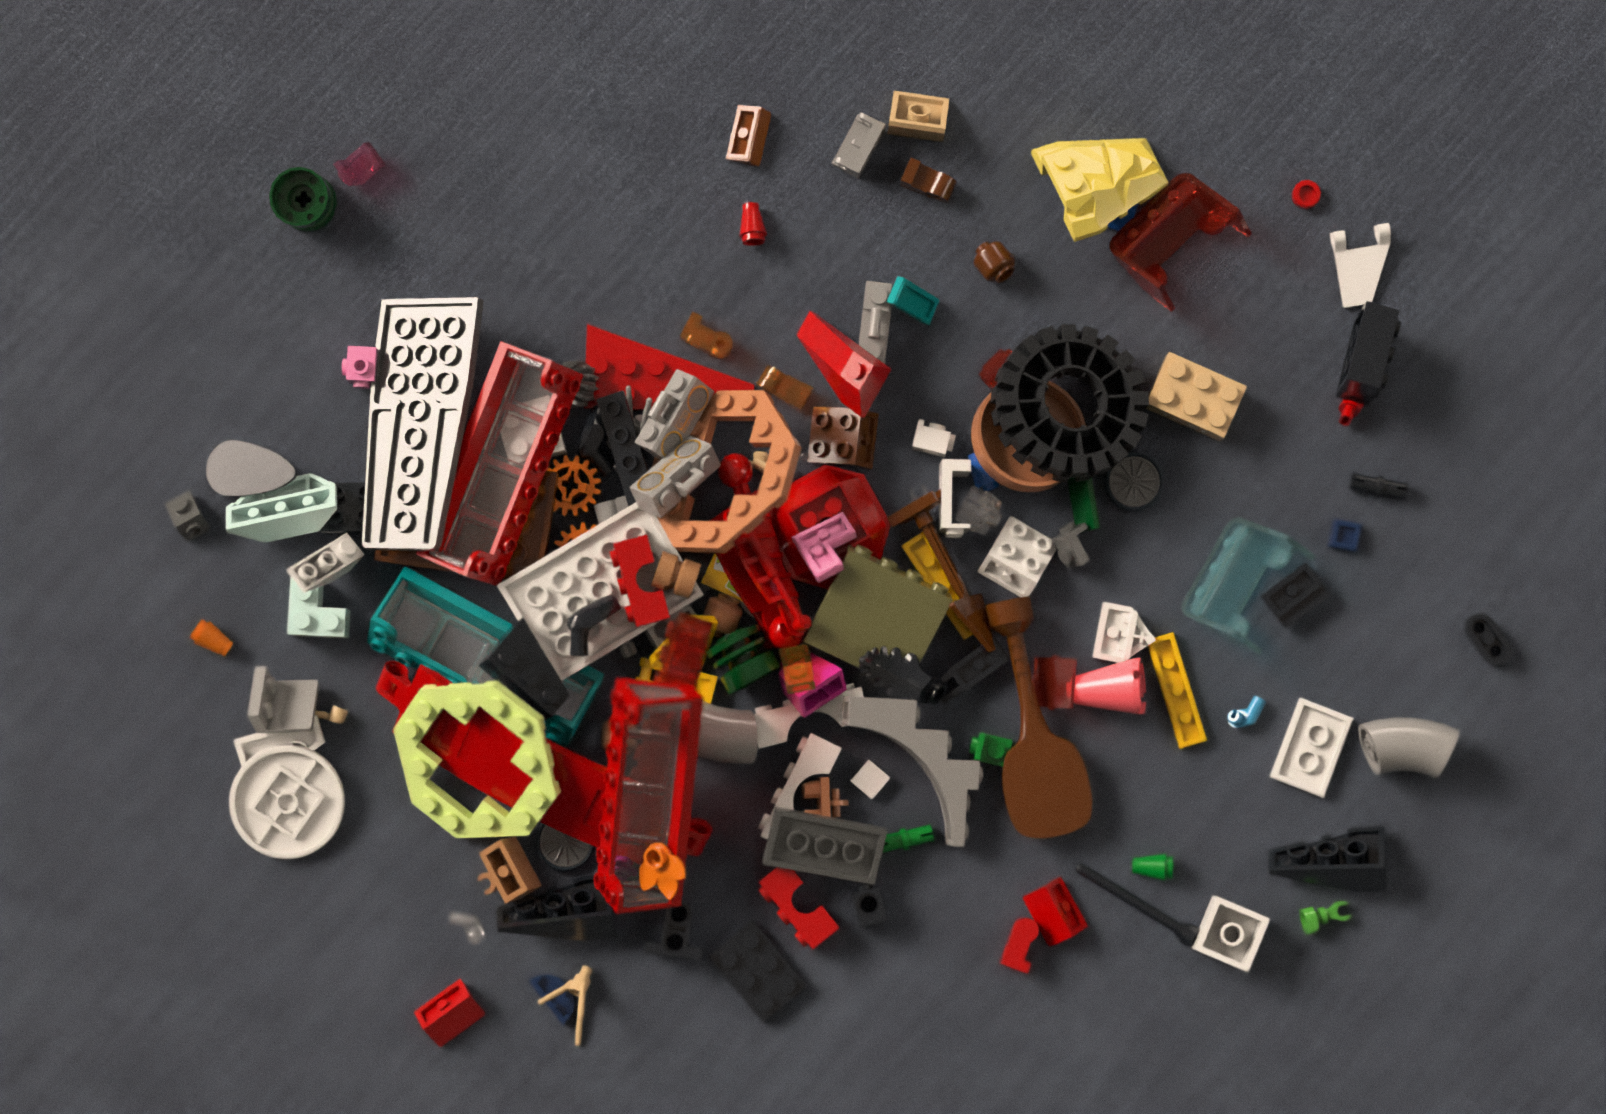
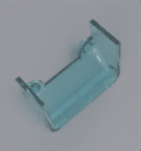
(1232, 576)

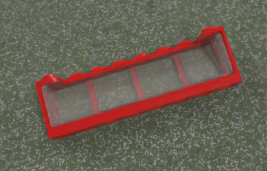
(504, 461)
(647, 787)

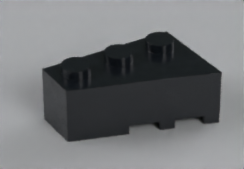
(525, 670)

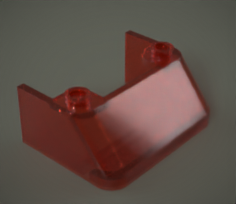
(1166, 225)

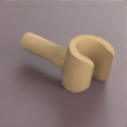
(336, 715)

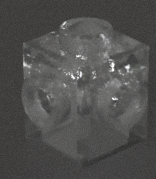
(980, 510)

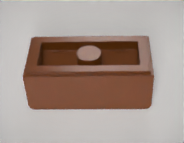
(748, 135)

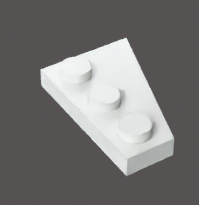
(251, 744)

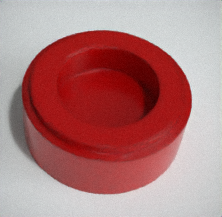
(1306, 194)

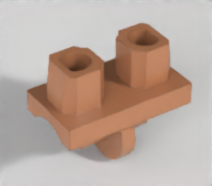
(821, 791)

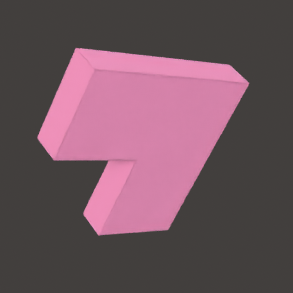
(818, 543)

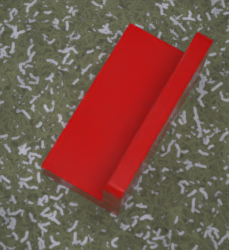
(1055, 912)
(449, 1013)

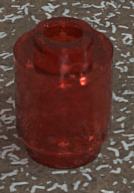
(992, 366)

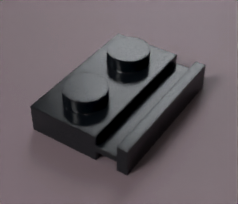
(1295, 595)

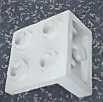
(1018, 557)

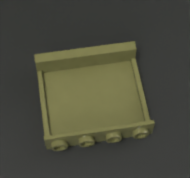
(877, 607)

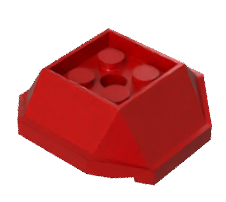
(820, 497)

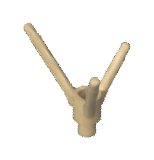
(578, 988)

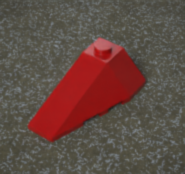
(846, 366)

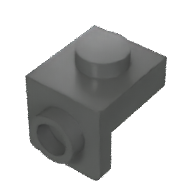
(187, 516)
(1069, 546)

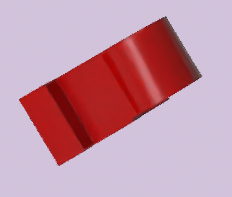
(1018, 943)

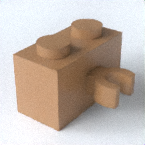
(508, 870)

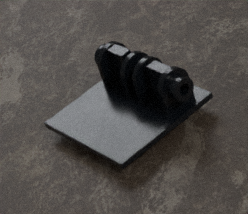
(349, 509)

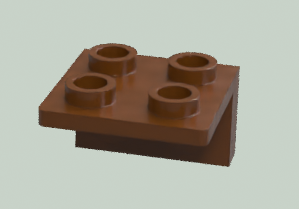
(842, 437)

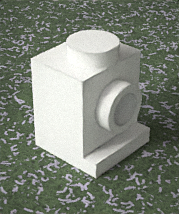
(933, 439)

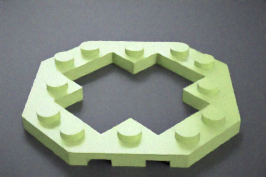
(420, 762)

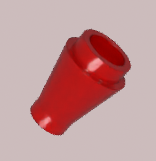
(752, 225)

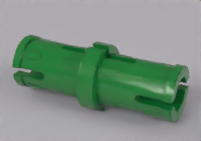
(908, 838)

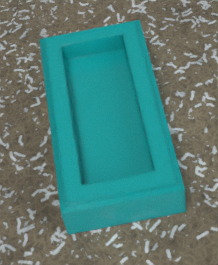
(913, 300)

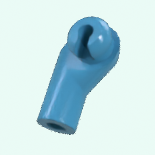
(1246, 716)

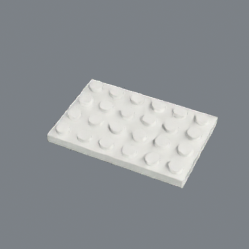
(582, 574)

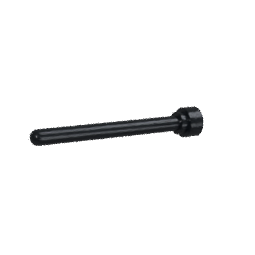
(1183, 931)

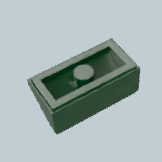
(1084, 503)

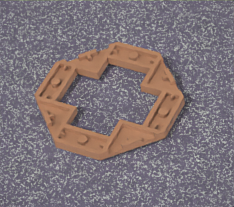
(746, 510)

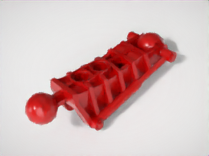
(757, 567)

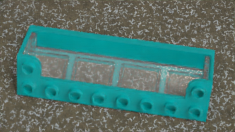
(451, 635)

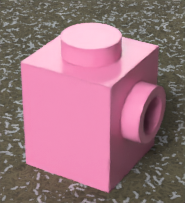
(360, 366)

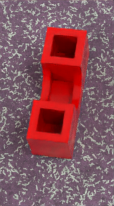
(643, 606)
(812, 926)

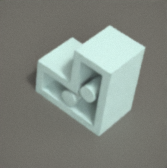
(311, 619)

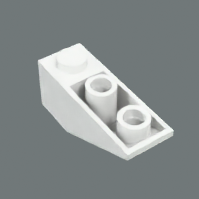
(326, 564)

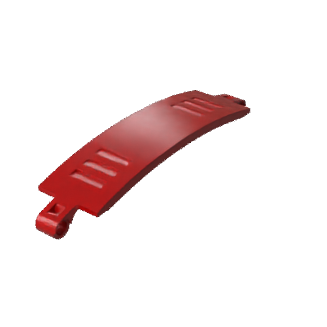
(483, 756)

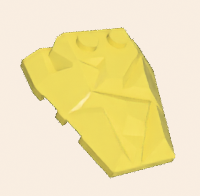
(1100, 180)

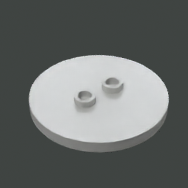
(287, 801)

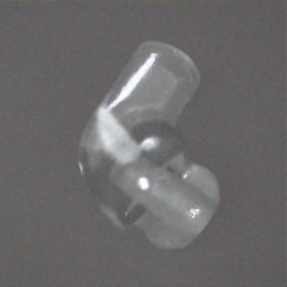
(471, 925)

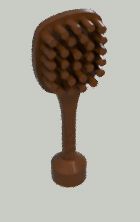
(1043, 773)

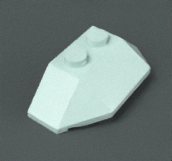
(284, 513)

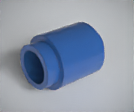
(980, 477)

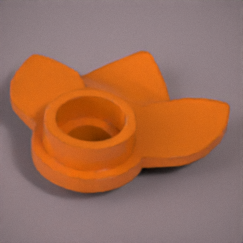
(661, 871)

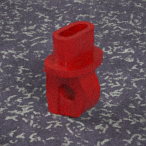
(1348, 410)

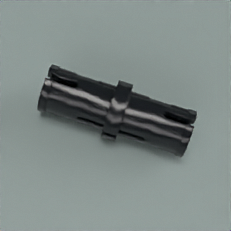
(1378, 486)

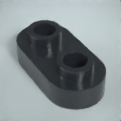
(1488, 638)

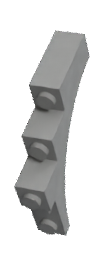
(929, 747)

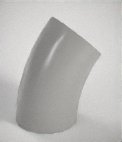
(727, 735)
(1407, 745)

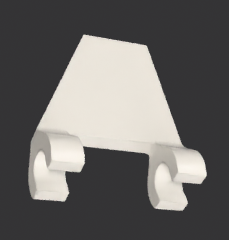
(1360, 267)

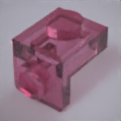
(359, 165)

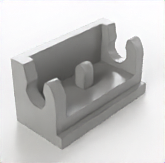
(859, 145)

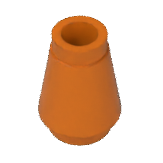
(211, 638)

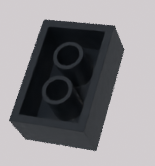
(1368, 353)

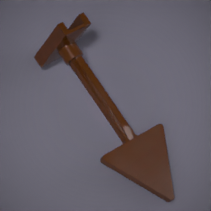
(968, 608)

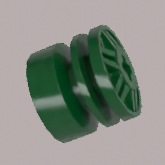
(296, 185)
(743, 659)

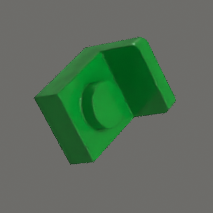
(990, 748)

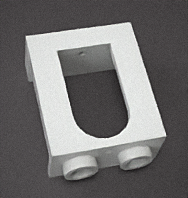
(947, 469)

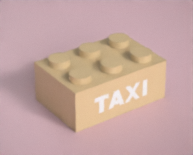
(1195, 396)

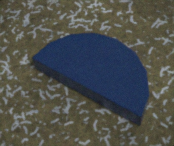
(562, 1005)

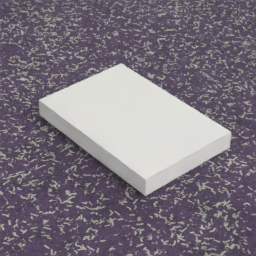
(1311, 747)

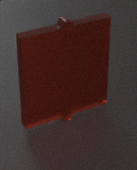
(1055, 681)

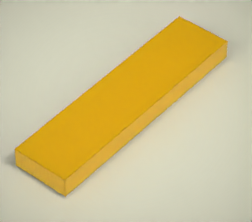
(927, 565)
(1176, 691)

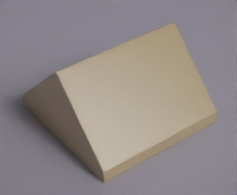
(918, 116)

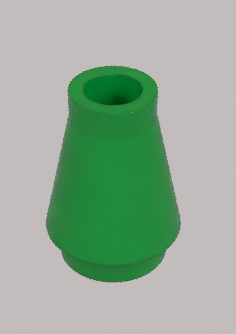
(1154, 866)

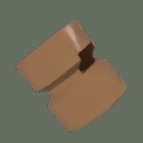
(675, 574)

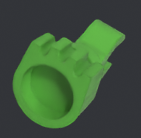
(1311, 918)

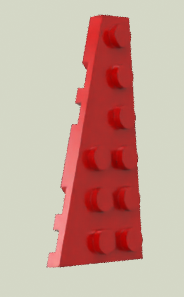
(644, 368)

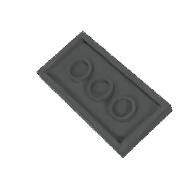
(824, 845)

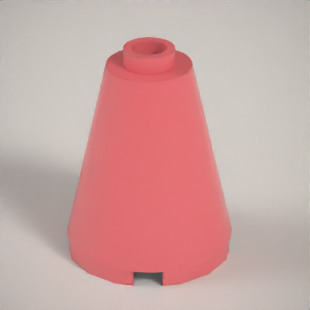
(1113, 687)

